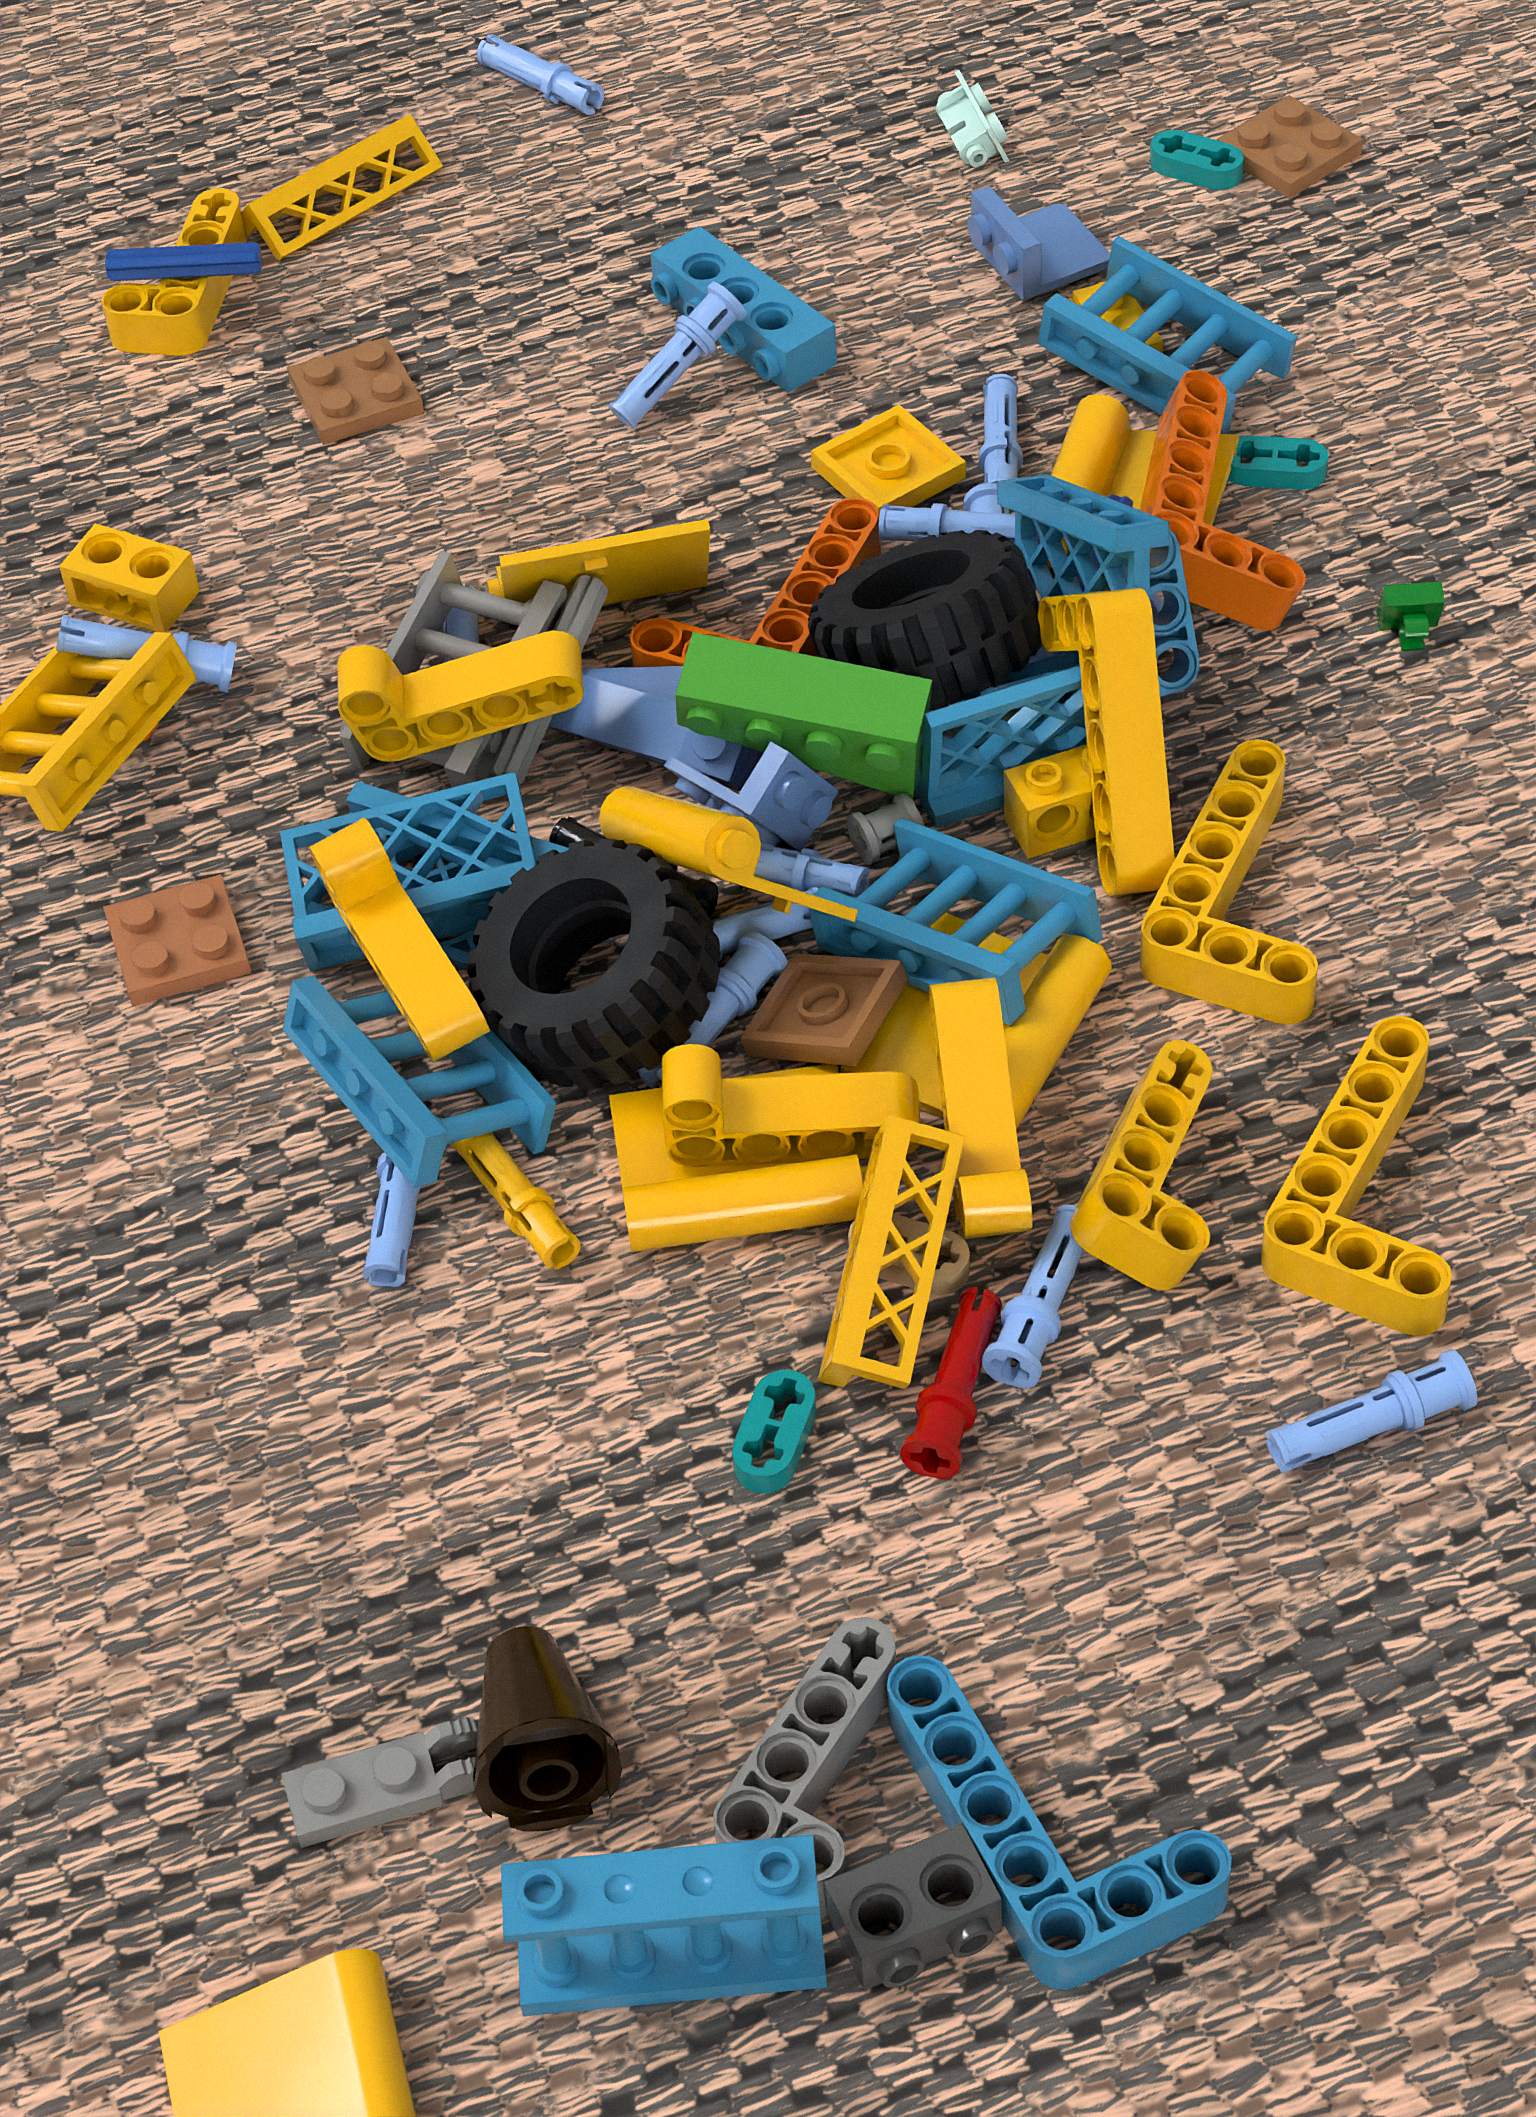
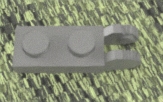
(380, 1782)

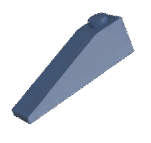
(637, 715)

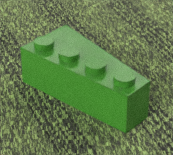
(819, 709)

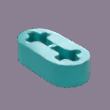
(1196, 159)
(1276, 463)
(760, 1427)

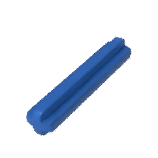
(183, 261)

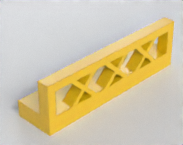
(329, 178)
(866, 1250)

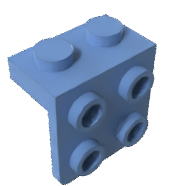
(1035, 249)
(779, 797)

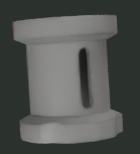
(875, 832)

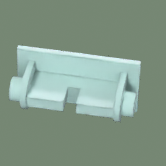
(972, 132)

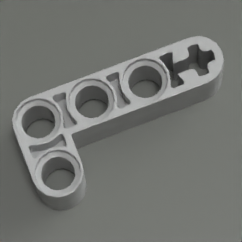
(811, 1748)

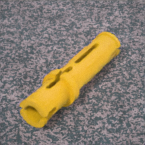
(526, 1208)

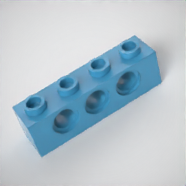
(781, 332)

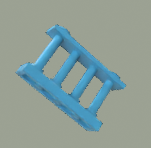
(1138, 369)
(959, 871)
(394, 1106)
(665, 1925)

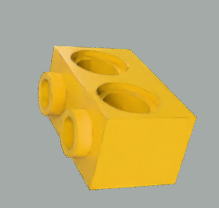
(129, 578)
(1050, 802)

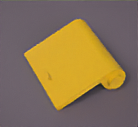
(1113, 459)
(628, 564)
(702, 842)
(1056, 998)
(692, 1204)
(294, 2048)

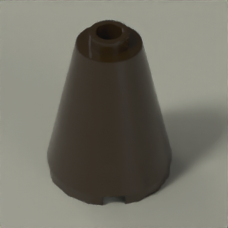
(539, 1737)

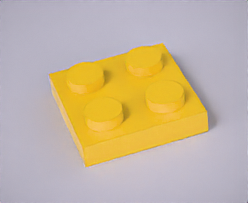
(889, 461)

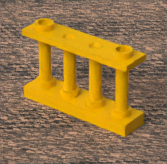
(104, 728)

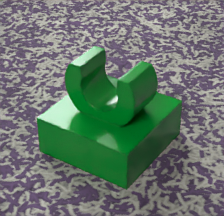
(1410, 610)

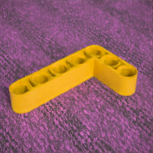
(1122, 730)
(1183, 931)
(1308, 1226)

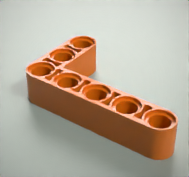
(840, 544)
(1219, 567)

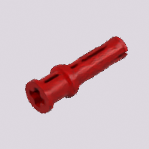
(947, 1404)

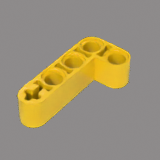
(178, 311)
(458, 699)
(397, 940)
(977, 1102)
(774, 1117)
(1122, 1209)

